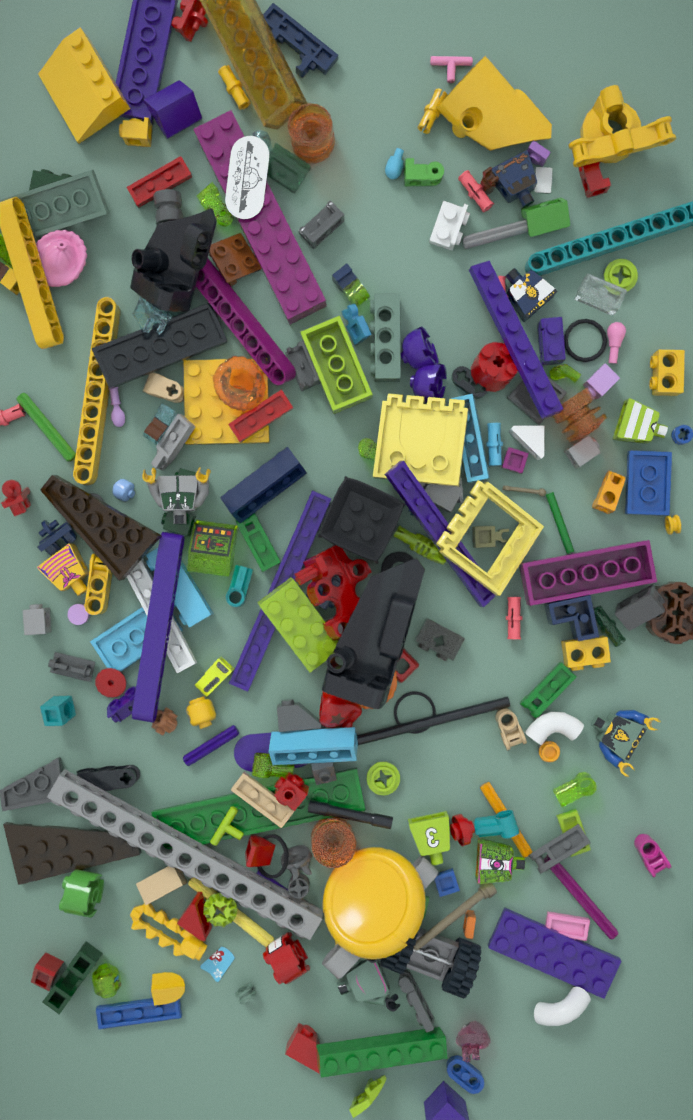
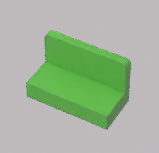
(546, 216)

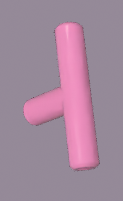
(451, 63)

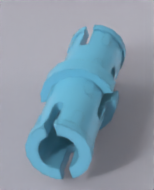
(494, 444)

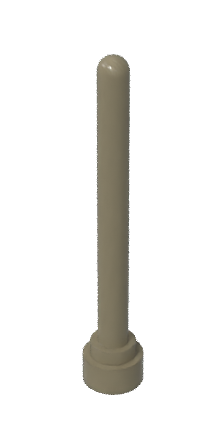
(484, 891)

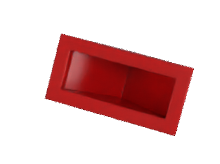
(258, 851)
(194, 920)
(46, 971)

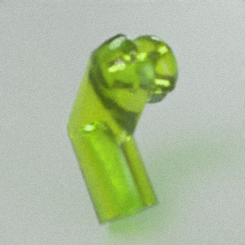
(562, 371)

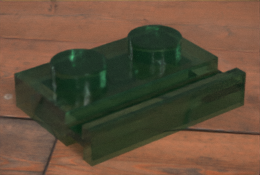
(286, 168)

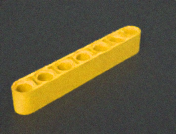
(30, 274)

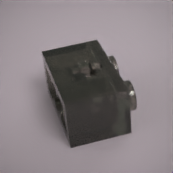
(451, 640)

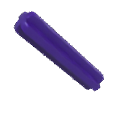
(211, 745)

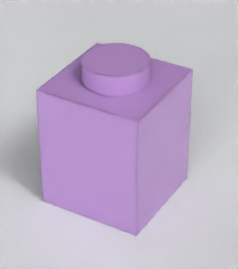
(601, 381)

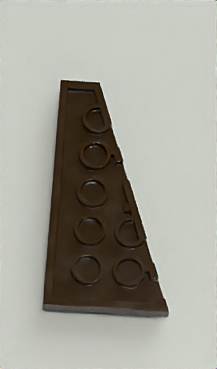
(107, 531)
(57, 850)

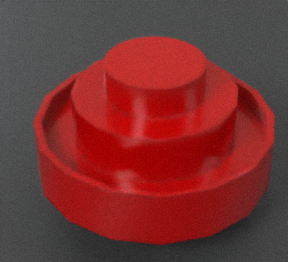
(462, 829)

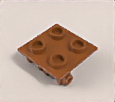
(234, 258)

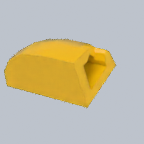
(167, 988)

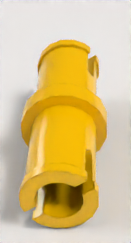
(234, 87)
(431, 111)

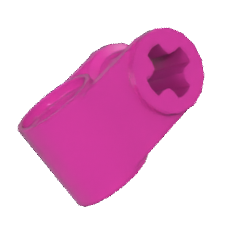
(653, 856)

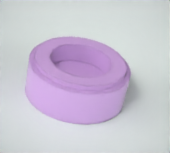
(78, 614)

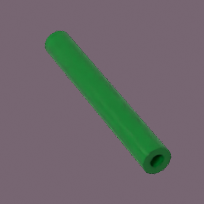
(560, 522)

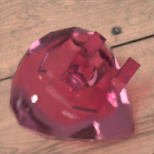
(471, 1039)

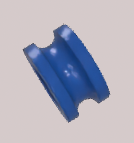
(676, 432)

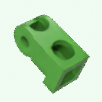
(422, 174)

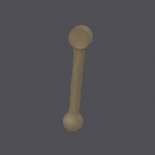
(542, 492)

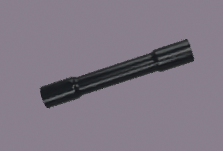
(374, 819)

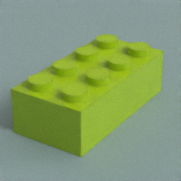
(336, 364)
(298, 624)

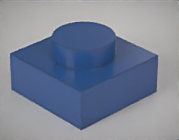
(446, 882)

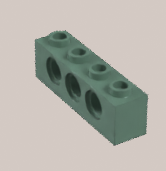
(389, 304)

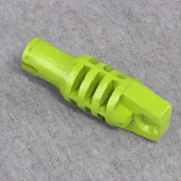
(420, 545)

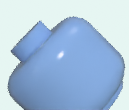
(123, 490)

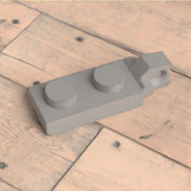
(172, 441)

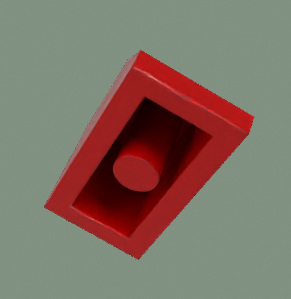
(303, 1046)

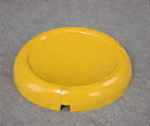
(374, 903)

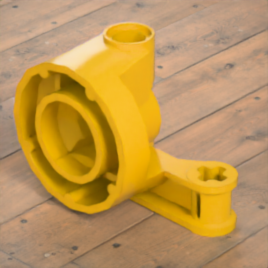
(603, 146)

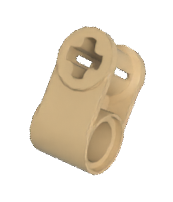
(161, 388)
(510, 732)

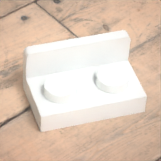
(448, 225)

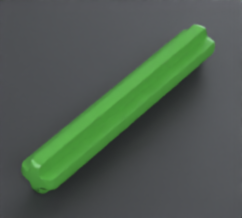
(46, 427)

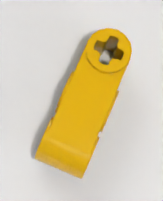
(97, 572)

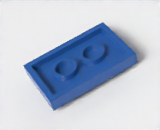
(648, 483)

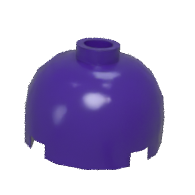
(418, 349)
(429, 381)

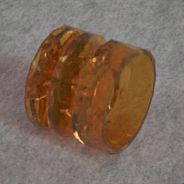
(311, 133)
(579, 415)
(336, 853)

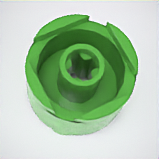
(81, 893)

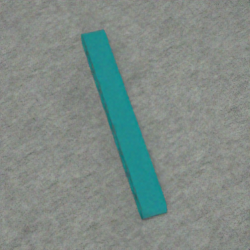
(607, 244)

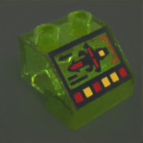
(212, 548)

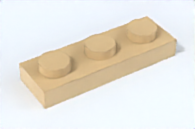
(261, 799)

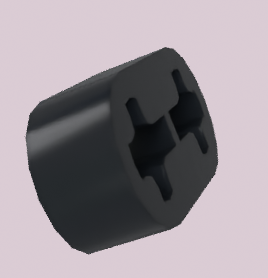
(464, 385)

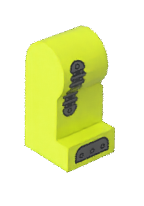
(214, 676)

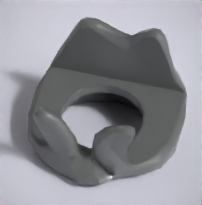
(298, 860)

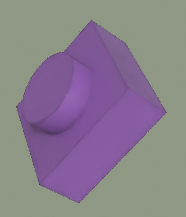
(538, 154)

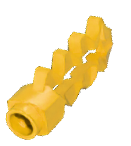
(190, 945)

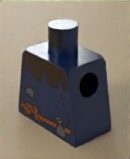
(516, 179)

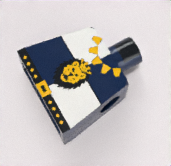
(528, 293)

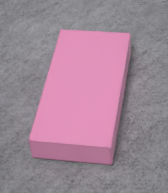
(568, 925)

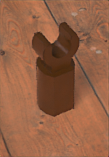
(489, 181)

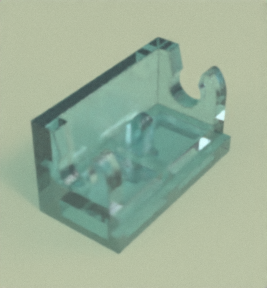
(147, 315)

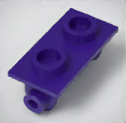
(119, 708)

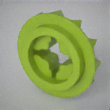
(628, 270)
(378, 786)
(219, 900)

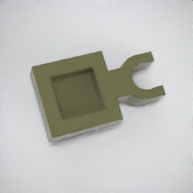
(486, 536)

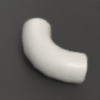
(554, 722)
(564, 1011)

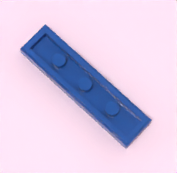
(136, 1013)

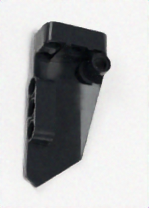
(375, 637)

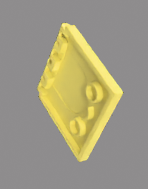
(422, 436)

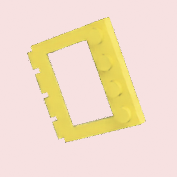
(513, 551)

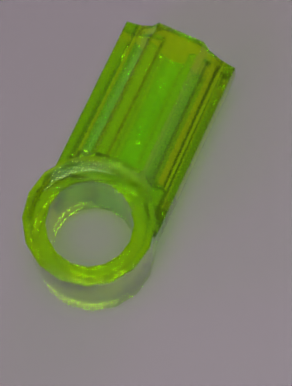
(263, 767)
(572, 791)

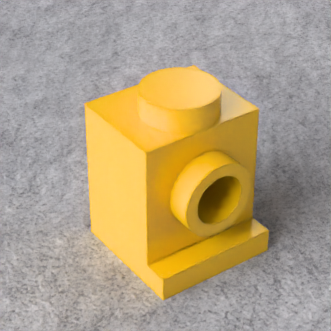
(136, 132)

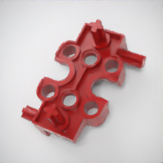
(321, 570)

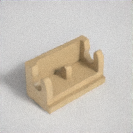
(161, 884)

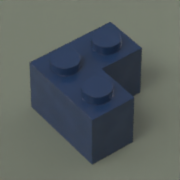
(578, 613)

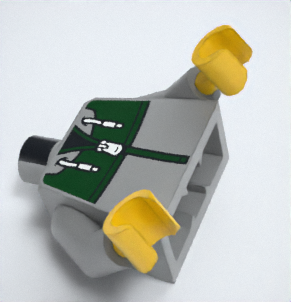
(178, 493)

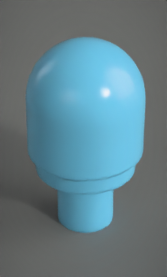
(395, 165)

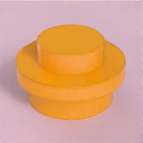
(549, 751)

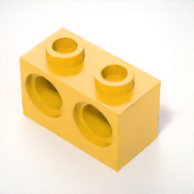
(673, 374)
(585, 648)

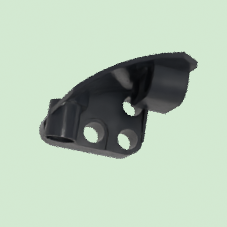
(172, 261)

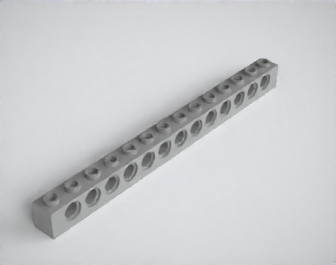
(182, 844)

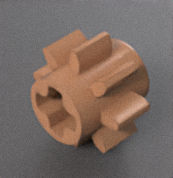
(165, 721)

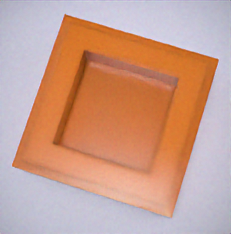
(469, 924)

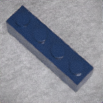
(263, 485)

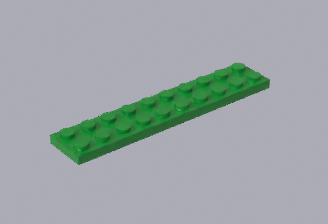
(203, 817)

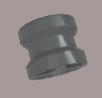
(299, 891)

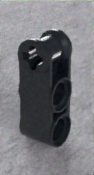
(111, 777)

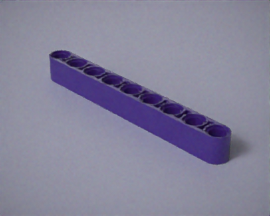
(158, 627)

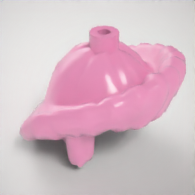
(62, 257)

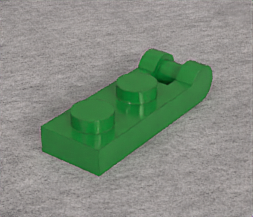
(259, 543)
(548, 689)

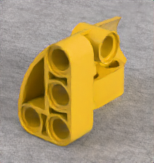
(493, 110)

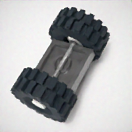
(442, 959)

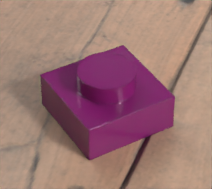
(515, 460)

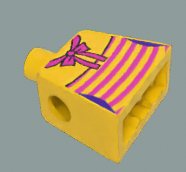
(66, 569)

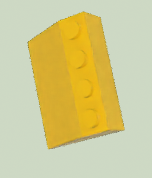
(82, 86)

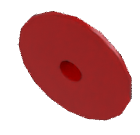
(110, 682)

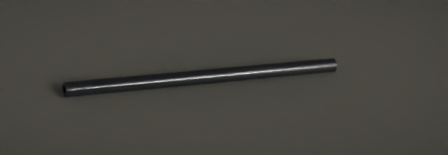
(433, 720)

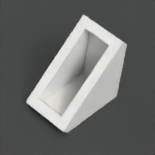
(530, 438)

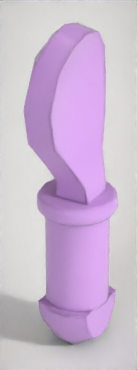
(117, 414)

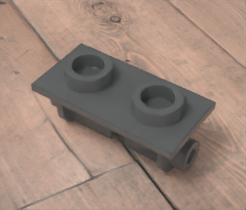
(72, 666)

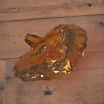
(239, 383)

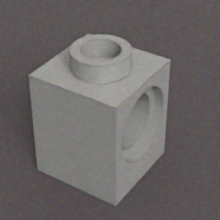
(583, 451)
(36, 620)

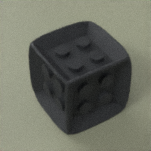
(361, 519)

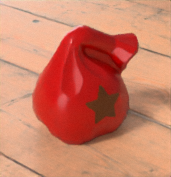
(337, 711)

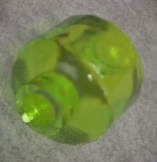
(106, 980)

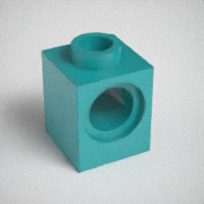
(58, 710)

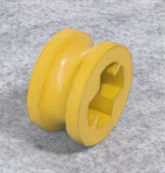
(672, 524)

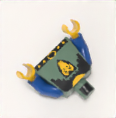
(621, 735)

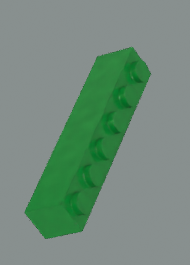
(381, 1052)

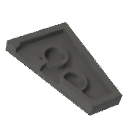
(32, 788)

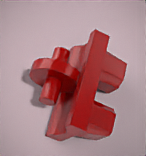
(191, 19)
(15, 498)

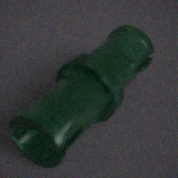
(608, 626)

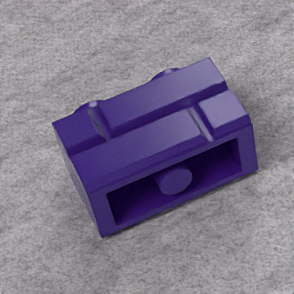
(551, 341)

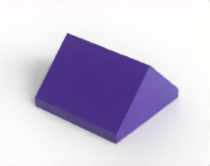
(174, 108)
(445, 1104)

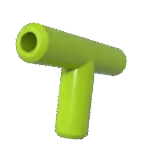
(226, 827)

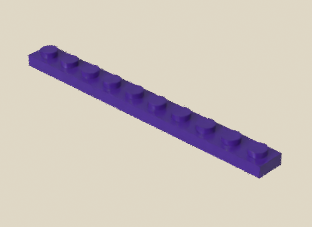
(290, 564)

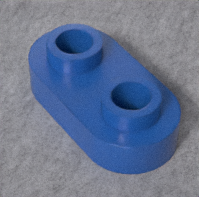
(463, 1074)

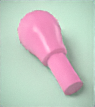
(616, 334)

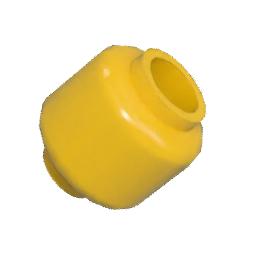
(201, 712)

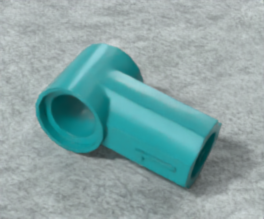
(239, 583)
(499, 824)

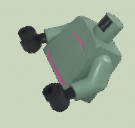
(369, 984)

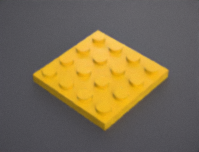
(210, 413)

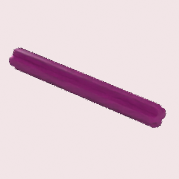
(583, 899)

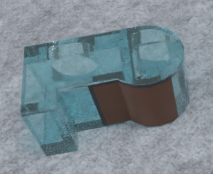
(159, 424)

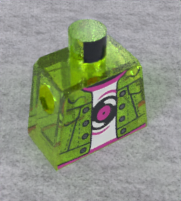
(496, 862)

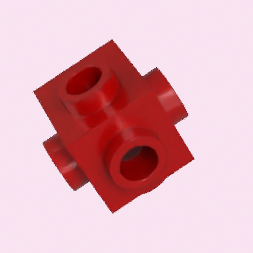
(290, 790)

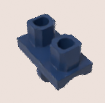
(49, 542)

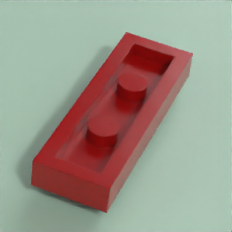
(163, 178)
(260, 416)

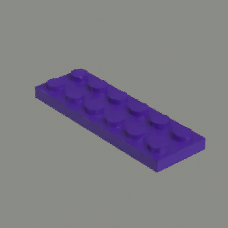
(144, 53)
(554, 953)

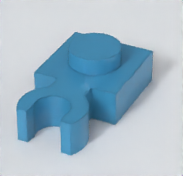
(357, 325)

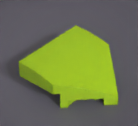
(365, 1099)

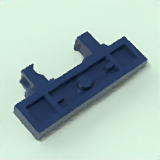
(311, 49)

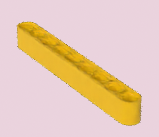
(90, 402)

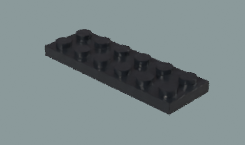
(146, 353)

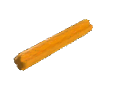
(498, 806)

